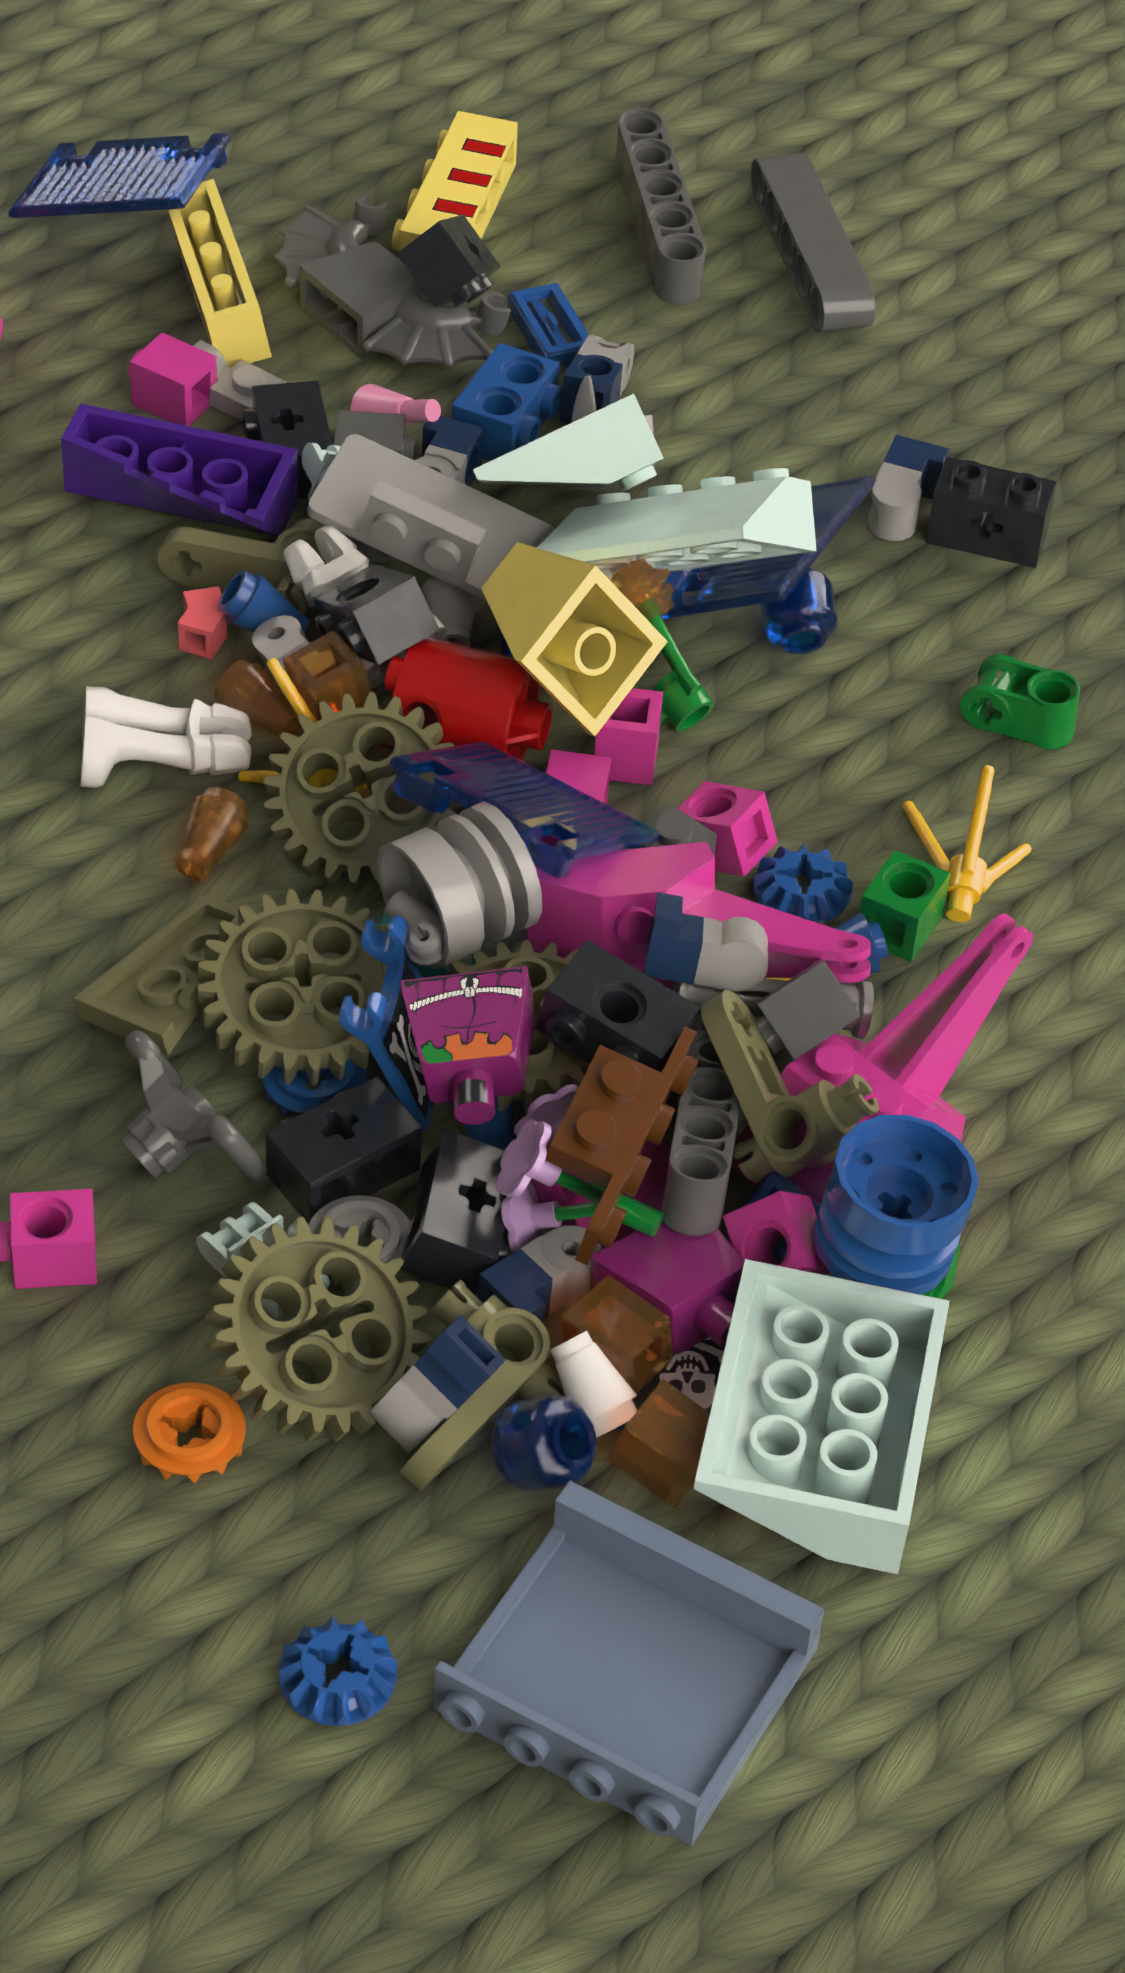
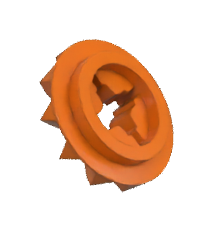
(175, 1411)

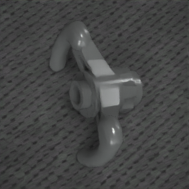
(177, 1121)

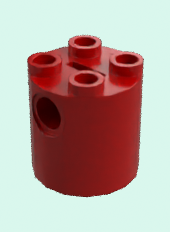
(471, 696)

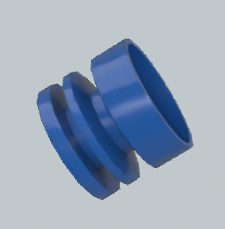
(895, 1204)

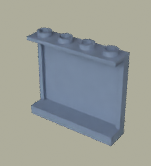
(632, 1664)

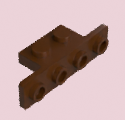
(609, 1124)

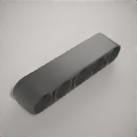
(660, 206)
(812, 243)
(701, 1144)

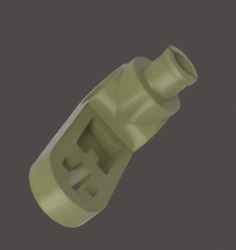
(222, 556)
(766, 1101)
(528, 1376)

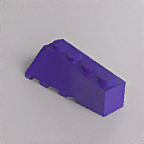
(180, 470)

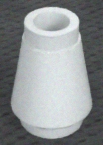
(594, 1383)

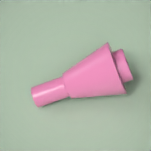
(381, 400)

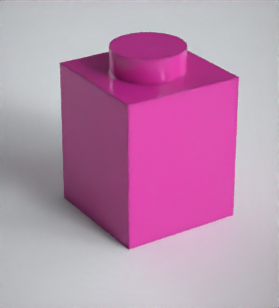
(172, 379)
(632, 737)

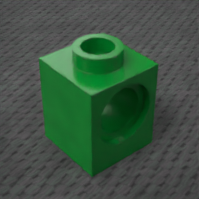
(906, 902)

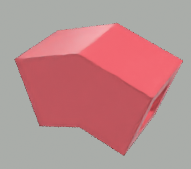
(202, 626)

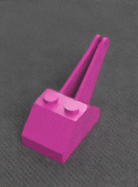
(614, 899)
(925, 1036)

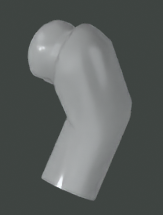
(425, 931)

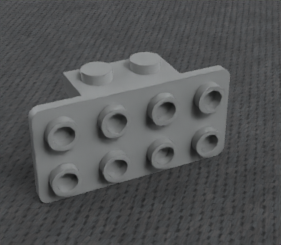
(420, 514)

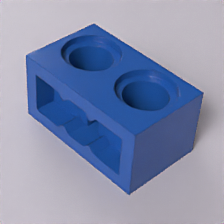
(510, 399)

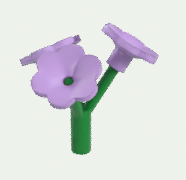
(526, 1160)

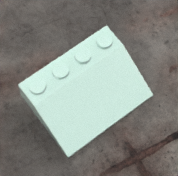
(591, 452)
(693, 527)
(824, 1411)

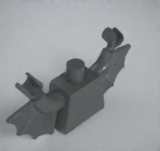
(371, 296)

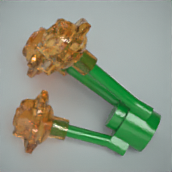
(684, 698)

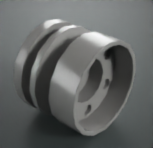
(469, 874)

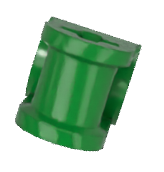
(1027, 702)

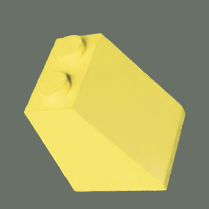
(571, 631)

